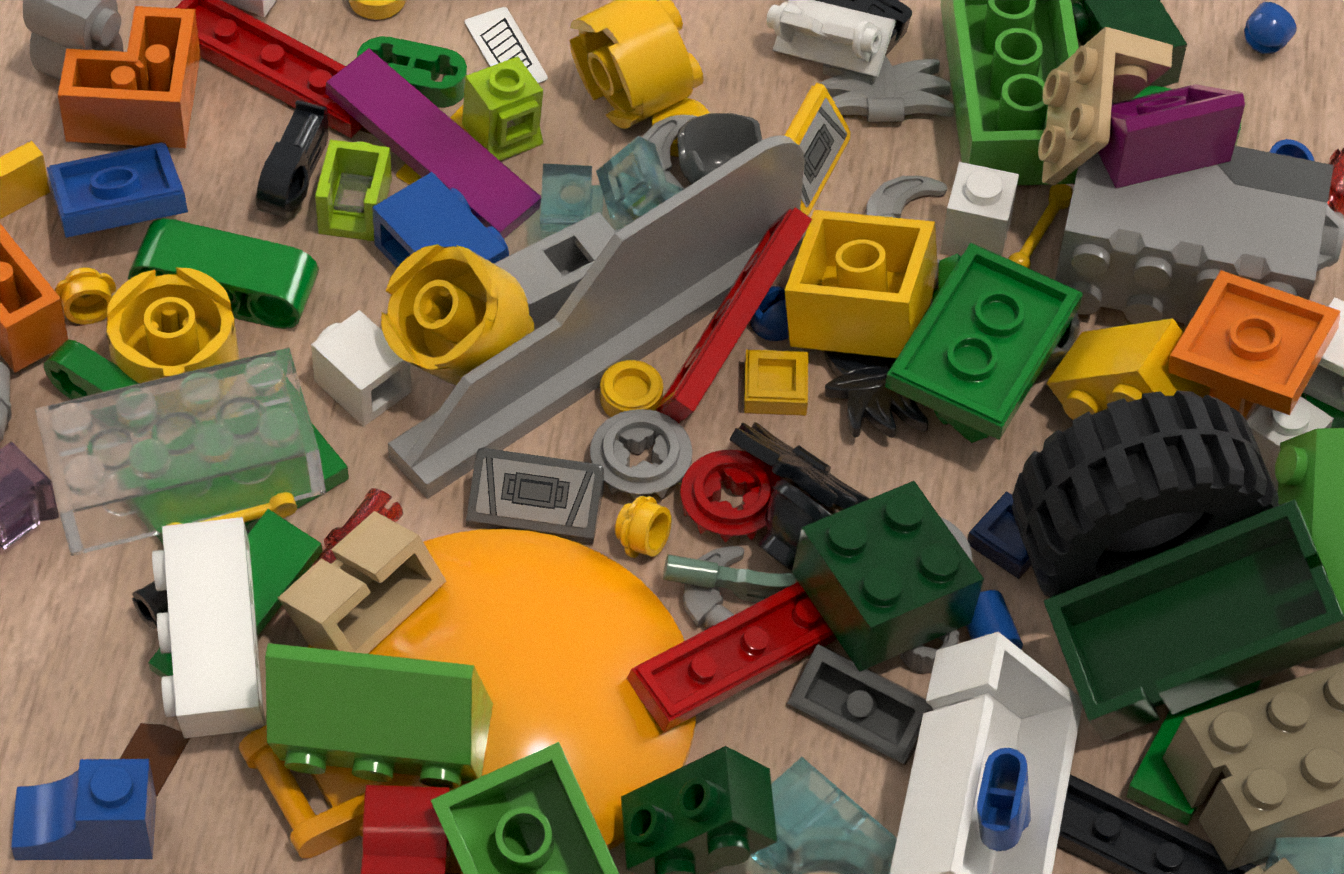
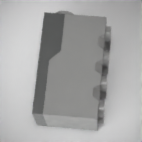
(1167, 238)

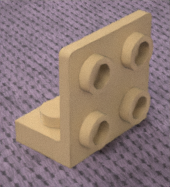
(1081, 95)

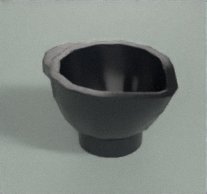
(785, 515)

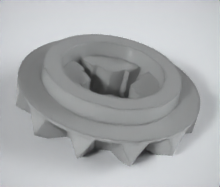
(636, 432)

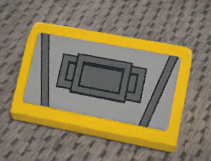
(822, 137)

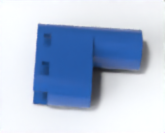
(1004, 799)

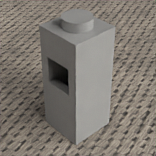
(557, 264)

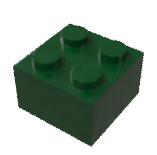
(887, 575)

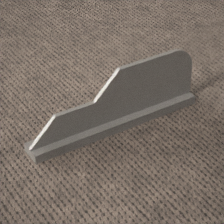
(633, 299)

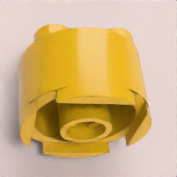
(634, 58)
(453, 311)
(170, 325)

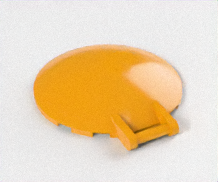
(554, 649)

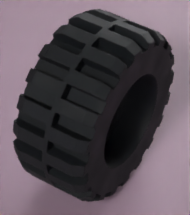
(1136, 485)

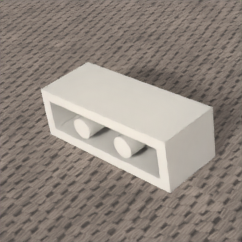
(209, 628)

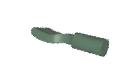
(744, 583)

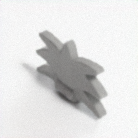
(891, 95)

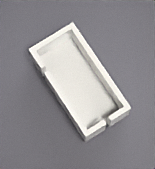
(986, 700)

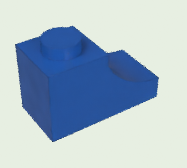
(91, 815)

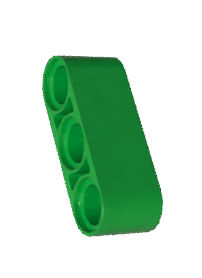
(262, 278)

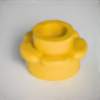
(86, 295)
(643, 527)

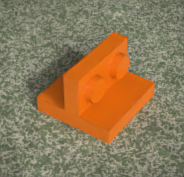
(1254, 344)

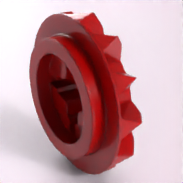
(740, 474)

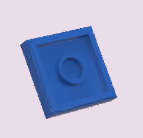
(116, 189)

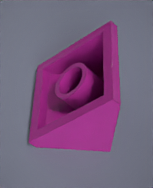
(1171, 133)

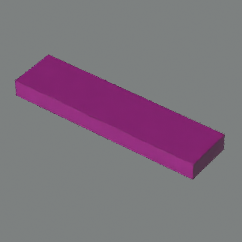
(431, 141)

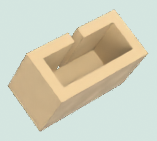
(366, 591)

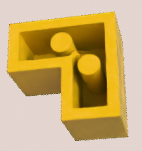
(1119, 365)

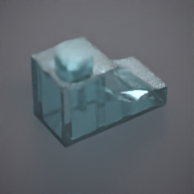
(823, 829)

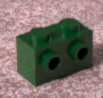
(700, 816)

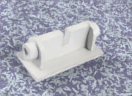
(831, 35)

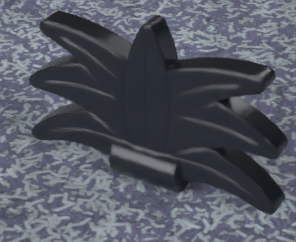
(863, 383)
(796, 464)

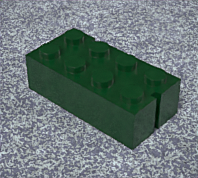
(1197, 620)

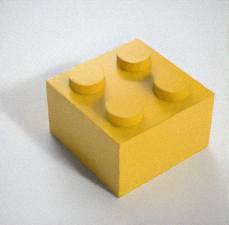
(861, 283)

